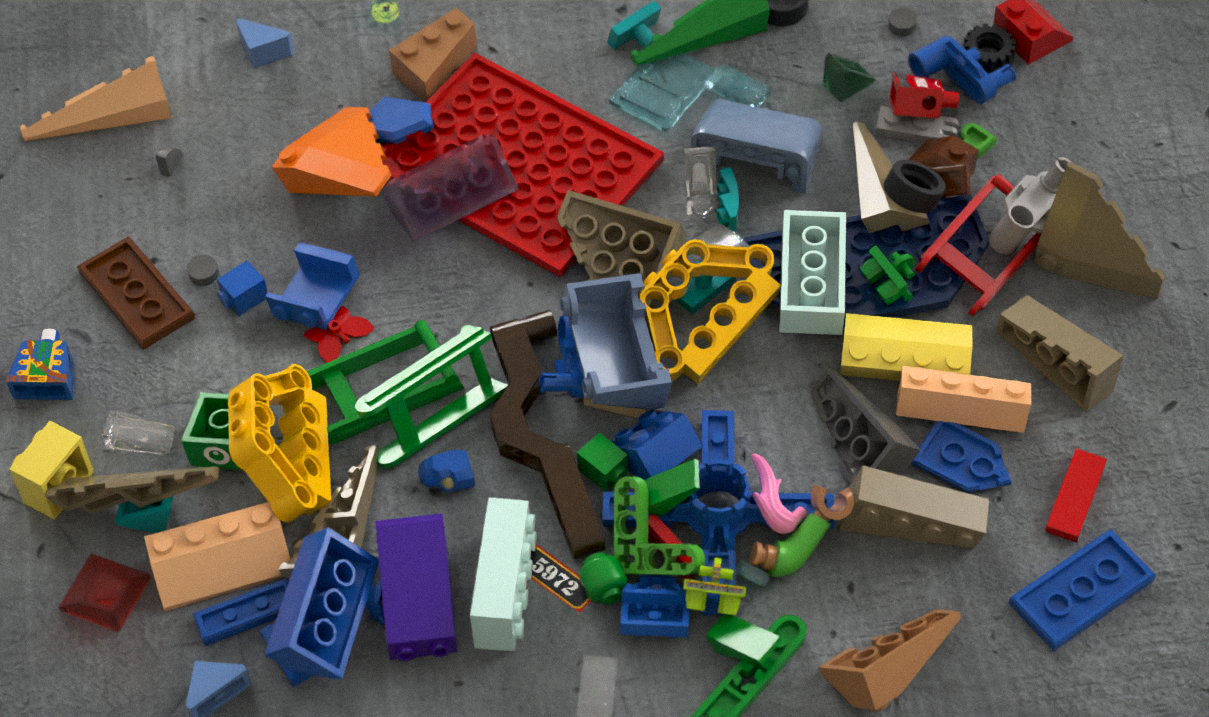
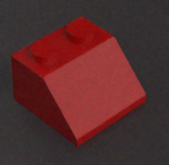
(1032, 29)

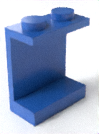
(316, 288)

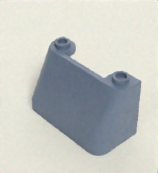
(761, 138)
(615, 343)

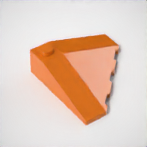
(336, 158)

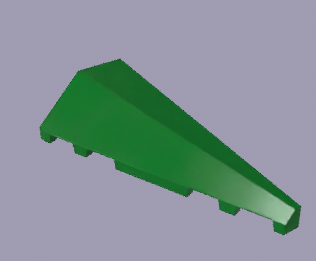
(706, 26)

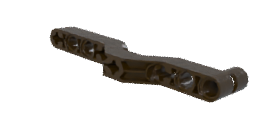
(515, 441)

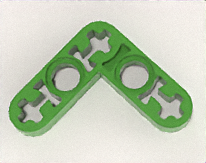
(643, 550)

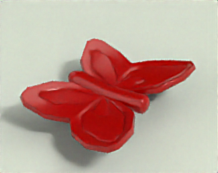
(341, 326)

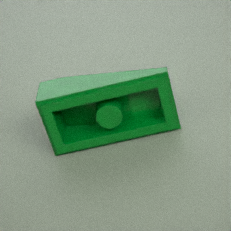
(672, 487)
(741, 639)

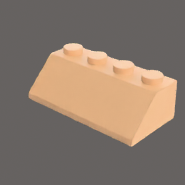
(217, 556)

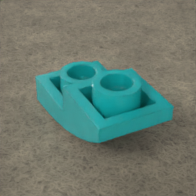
(728, 199)

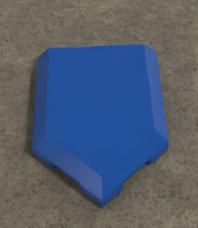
(400, 117)
(962, 458)

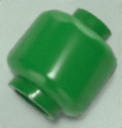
(602, 578)

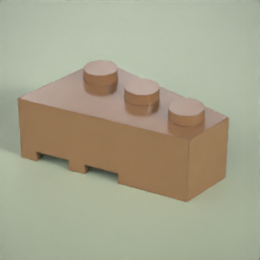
(433, 53)

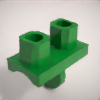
(895, 285)

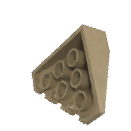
(616, 238)
(1088, 241)

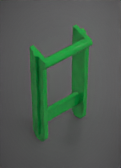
(334, 372)
(391, 393)

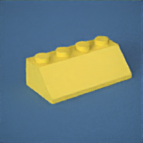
(883, 345)

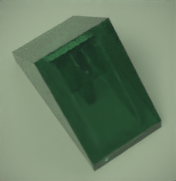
(845, 76)

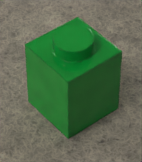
(602, 462)

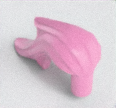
(768, 502)

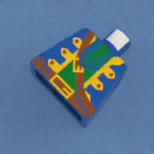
(42, 369)

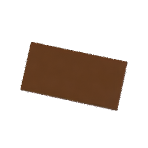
(136, 292)

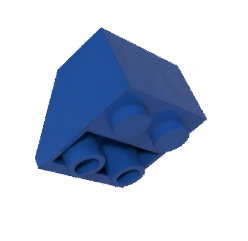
(657, 442)

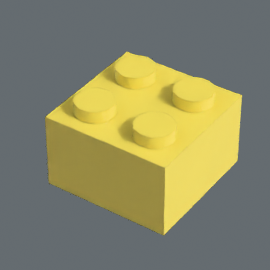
(46, 462)

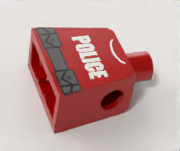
(908, 96)

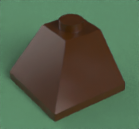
(946, 152)

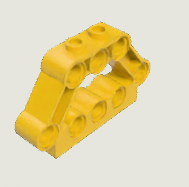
(717, 261)
(298, 472)

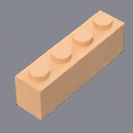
(963, 399)

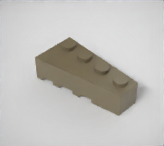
(914, 510)

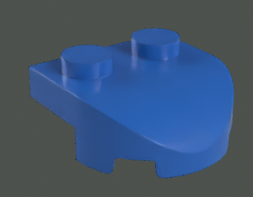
(654, 608)

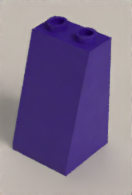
(416, 587)

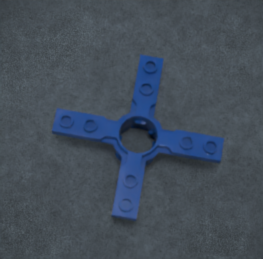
(718, 525)

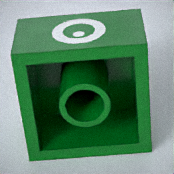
(208, 434)

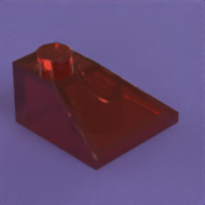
(104, 592)

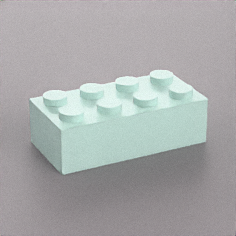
(813, 272)
(503, 574)

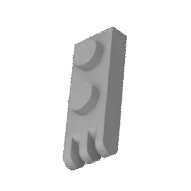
(914, 128)

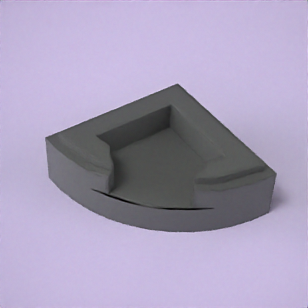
(168, 160)

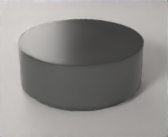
(902, 21)
(202, 270)

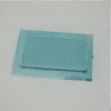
(662, 89)

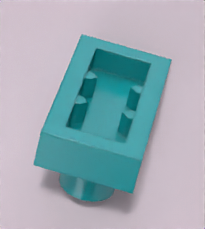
(635, 27)
(702, 291)

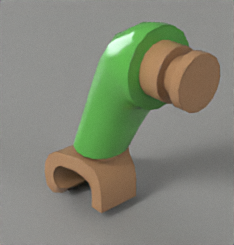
(790, 554)

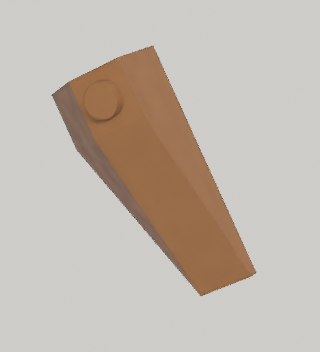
(887, 667)

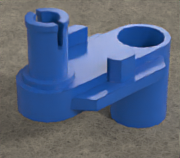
(960, 67)
(568, 371)

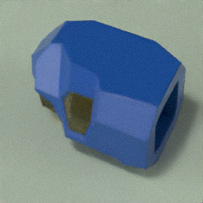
(447, 471)

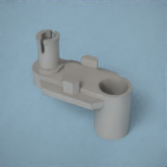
(1027, 208)

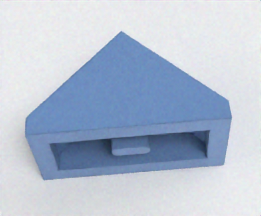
(264, 43)
(214, 686)

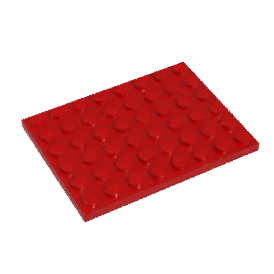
(546, 146)

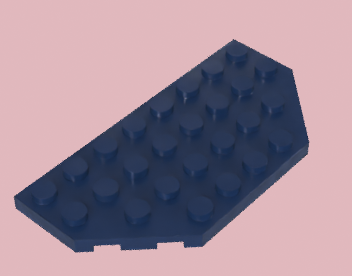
(930, 289)

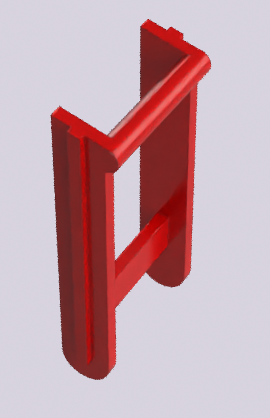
(965, 267)

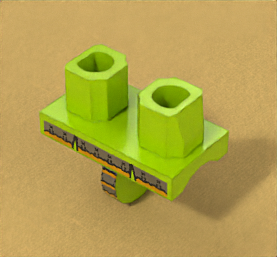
(729, 594)

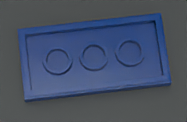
(1082, 589)

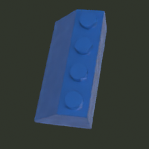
(322, 605)

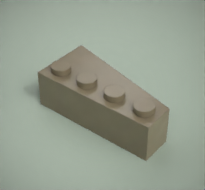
(1061, 351)

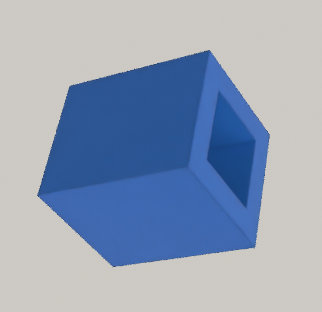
(241, 288)

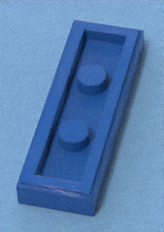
(240, 612)

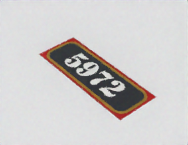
(558, 579)

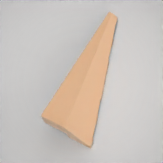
(126, 101)

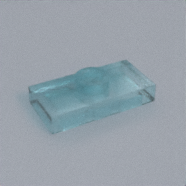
(737, 86)

